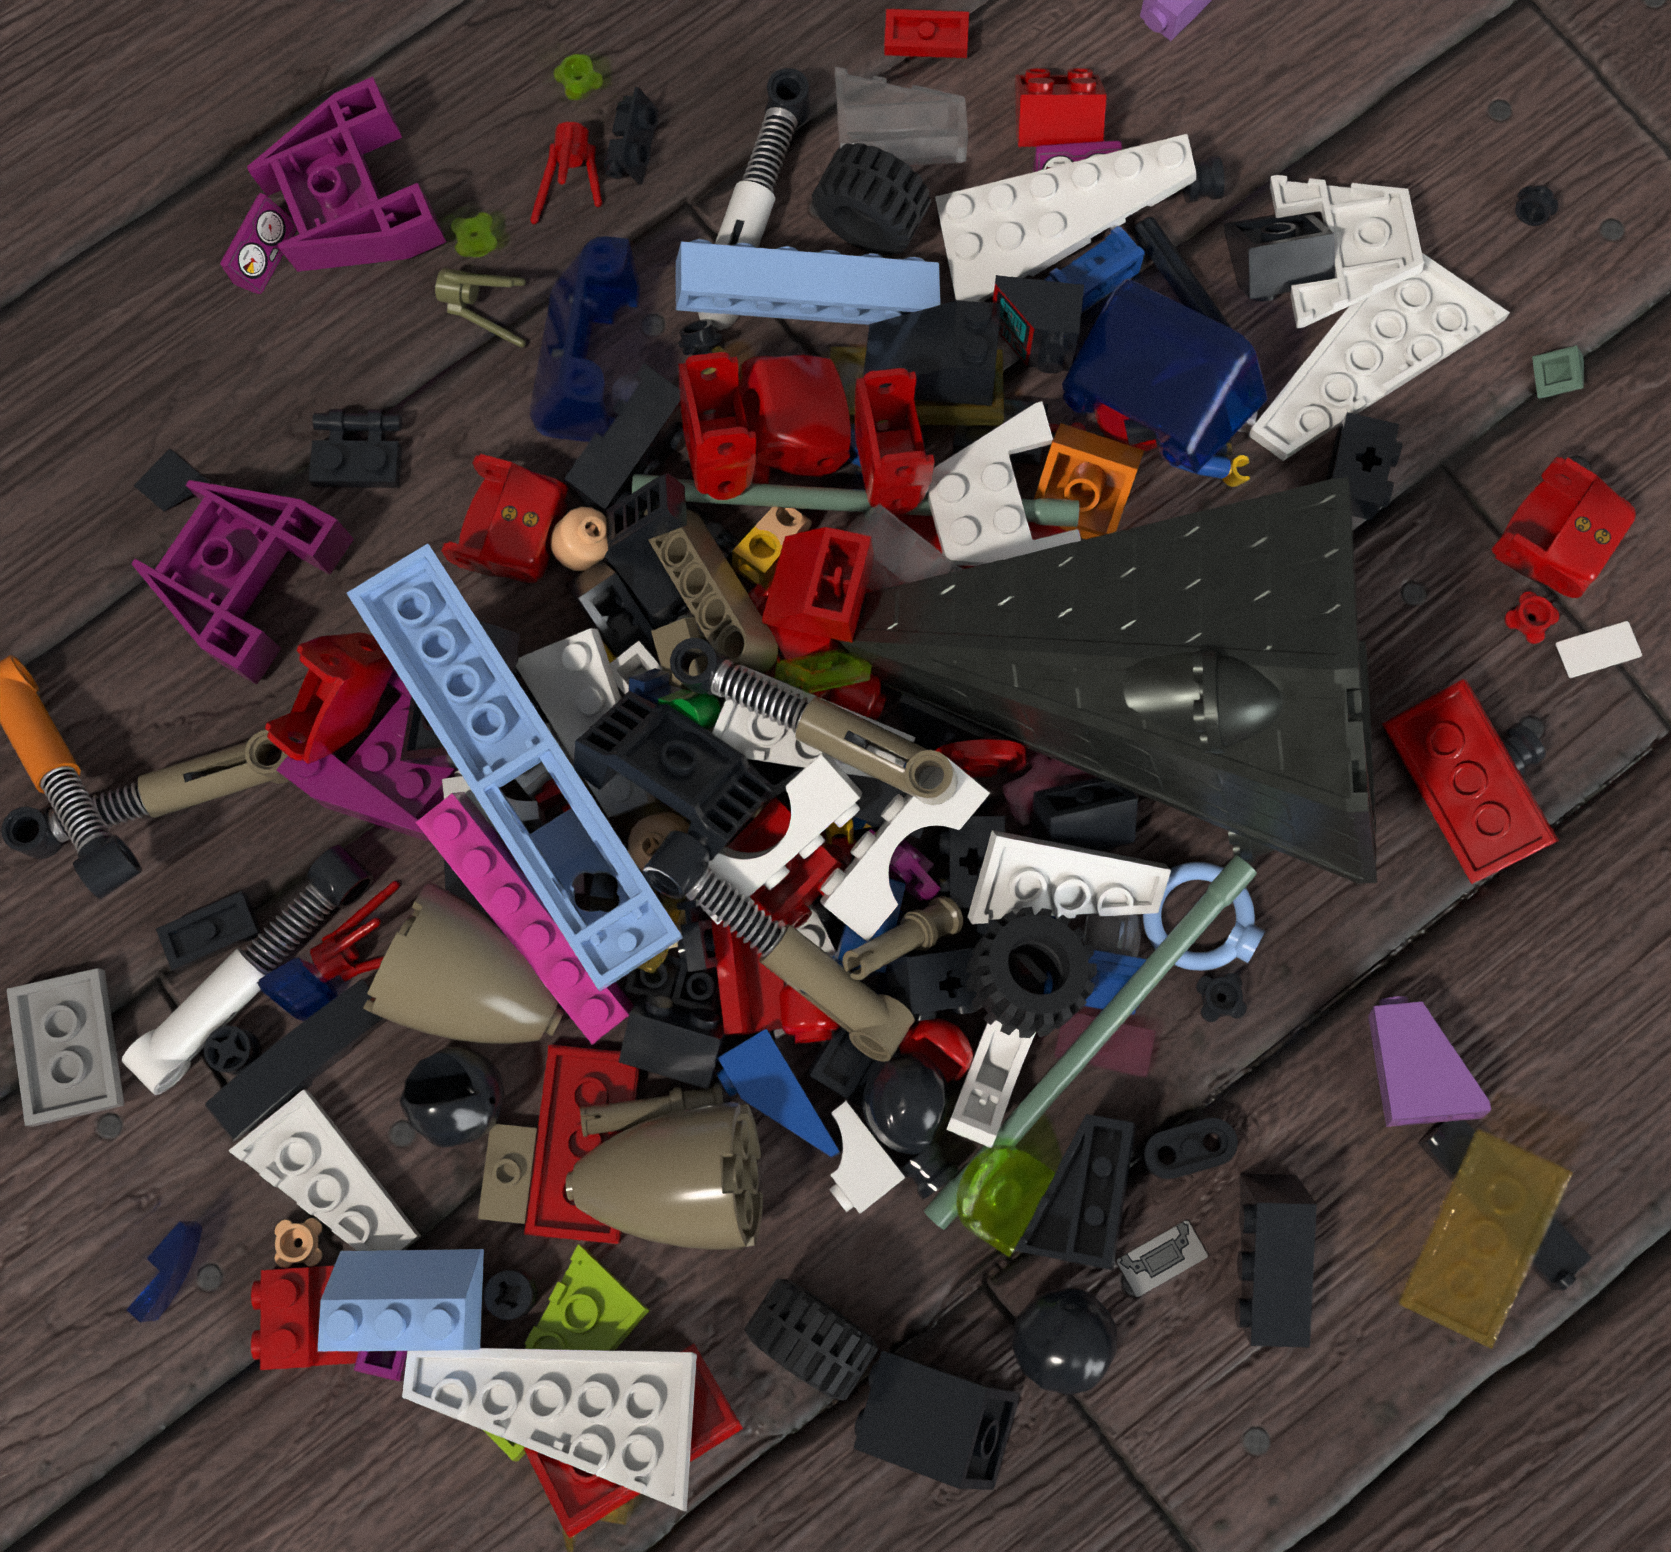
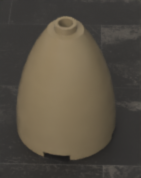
(460, 977)
(677, 1179)

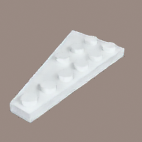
(1046, 215)
(1374, 352)
(592, 1409)

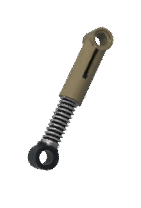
(817, 723)
(156, 792)
(872, 1019)

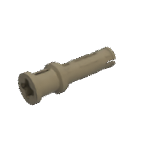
(916, 932)
(627, 1114)

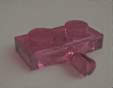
(1043, 775)

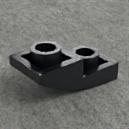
(674, 981)

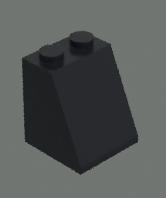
(936, 1421)

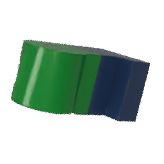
(655, 687)

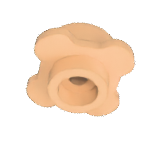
(288, 1232)

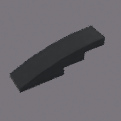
(294, 1062)

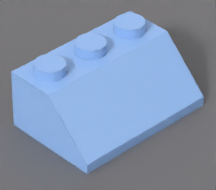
(403, 1301)

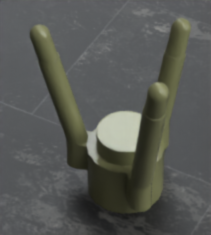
(462, 288)

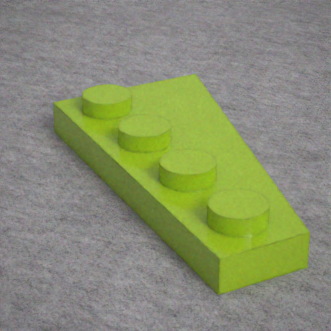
(584, 1313)

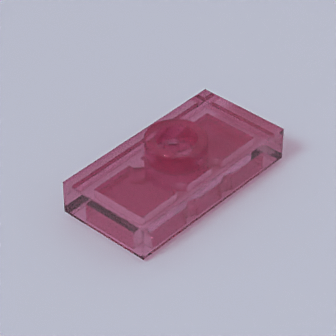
(1125, 1052)

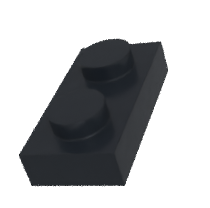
(209, 931)

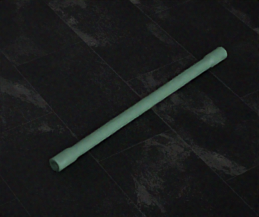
(1039, 511)
(1219, 894)

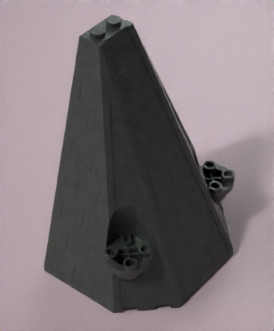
(1172, 660)

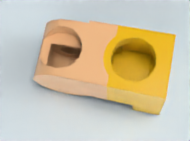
(760, 549)

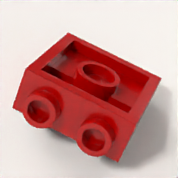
(801, 886)
(290, 1319)

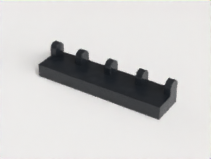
(1558, 1254)

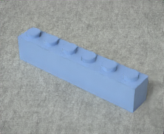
(801, 283)

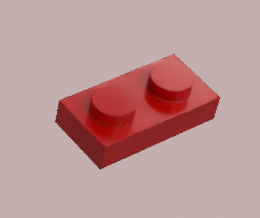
(926, 33)

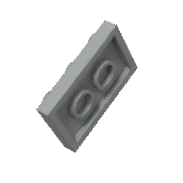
(65, 1047)

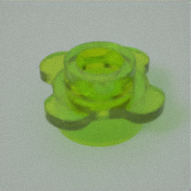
(575, 66)
(477, 245)

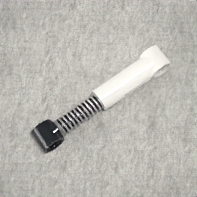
(752, 197)
(165, 1053)

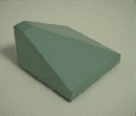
(1559, 371)

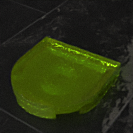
(1001, 1195)

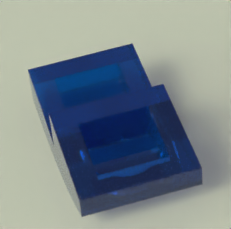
(173, 1260)

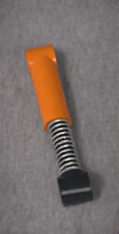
(103, 858)

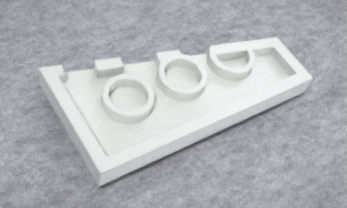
(574, 691)

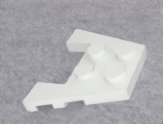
(1372, 241)
(978, 497)

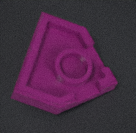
(912, 868)

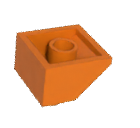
(1091, 471)

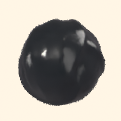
(453, 1096)
(906, 1101)
(1065, 1341)

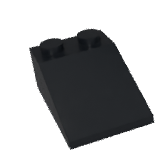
(945, 346)

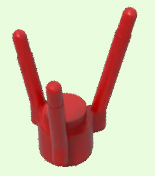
(569, 151)
(338, 950)

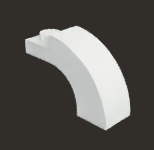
(989, 1084)

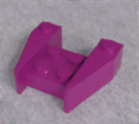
(333, 191)
(227, 559)
(374, 780)

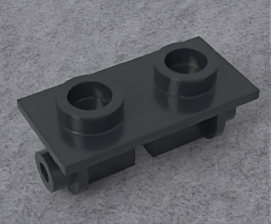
(636, 121)

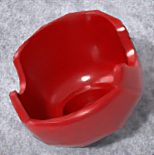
(943, 1044)

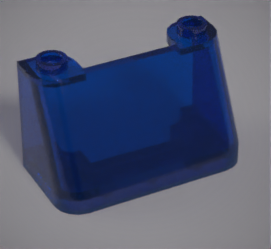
(1167, 372)
(566, 384)

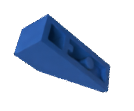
(767, 1084)

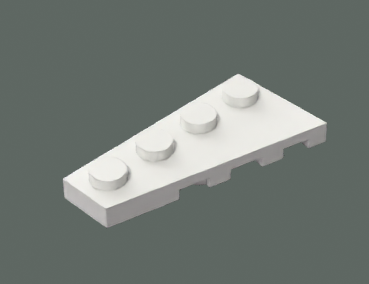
(768, 742)
(1064, 879)
(323, 1173)

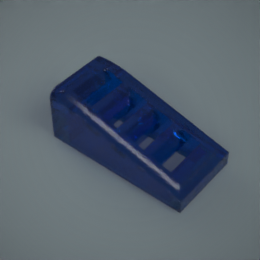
(298, 988)

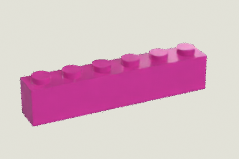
(510, 900)

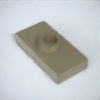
(507, 1173)

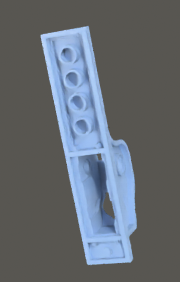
(494, 739)

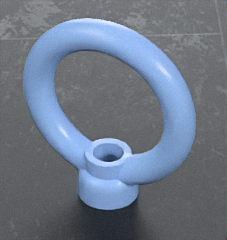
(1242, 939)

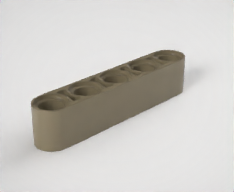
(715, 595)

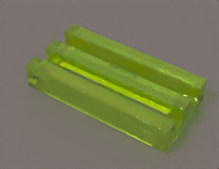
(823, 670)

